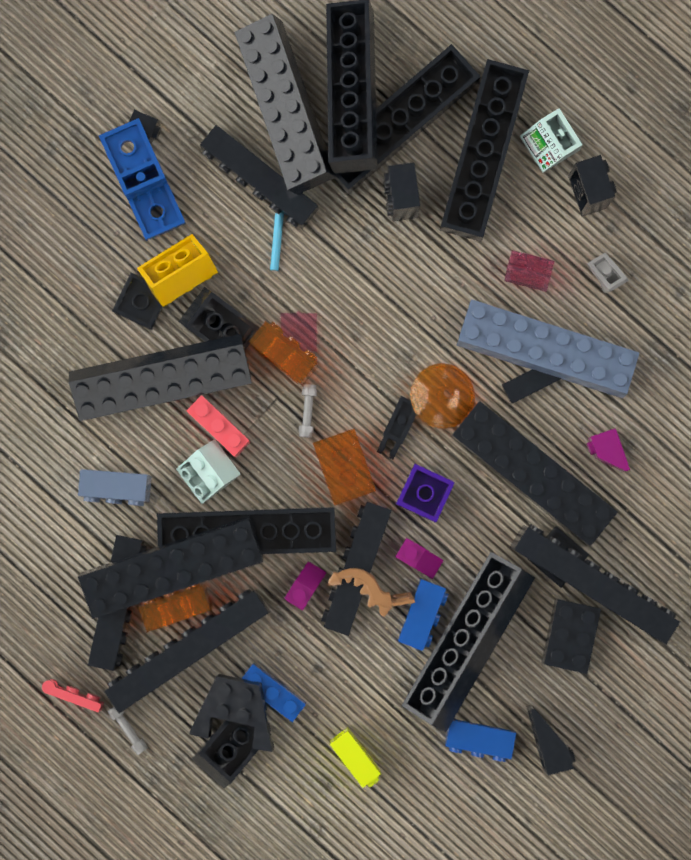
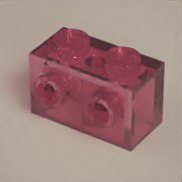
(529, 271)

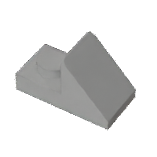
(607, 273)

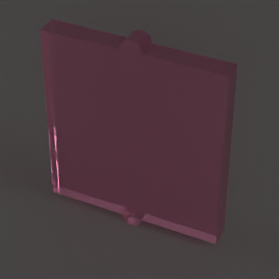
(302, 328)

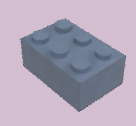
(114, 487)

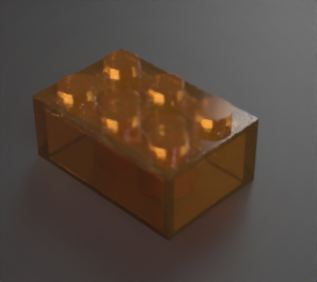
(284, 352)
(344, 467)
(175, 607)

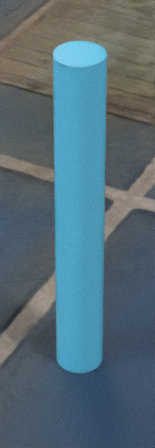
(276, 245)

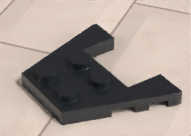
(237, 702)

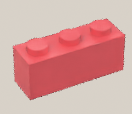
(218, 426)

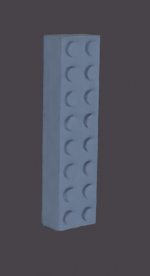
(548, 349)

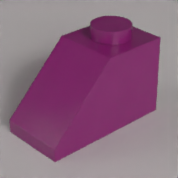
(608, 449)
(419, 558)
(305, 585)

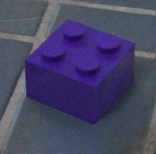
(425, 493)

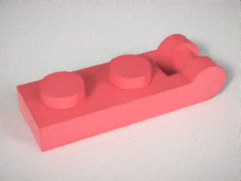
(72, 695)

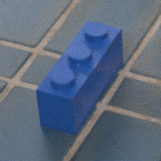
(423, 615)
(276, 693)
(480, 740)

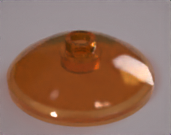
(432, 404)

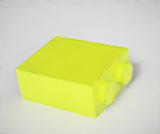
(355, 758)

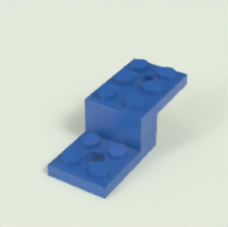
(142, 179)

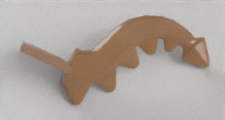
(371, 587)

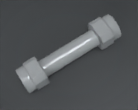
(309, 392)
(138, 744)

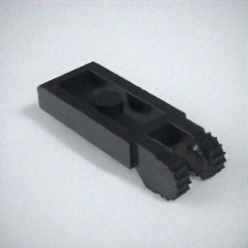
(398, 426)

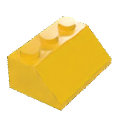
(177, 270)

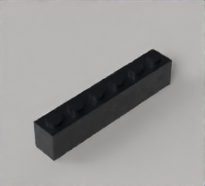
(258, 176)
(360, 555)
(111, 627)

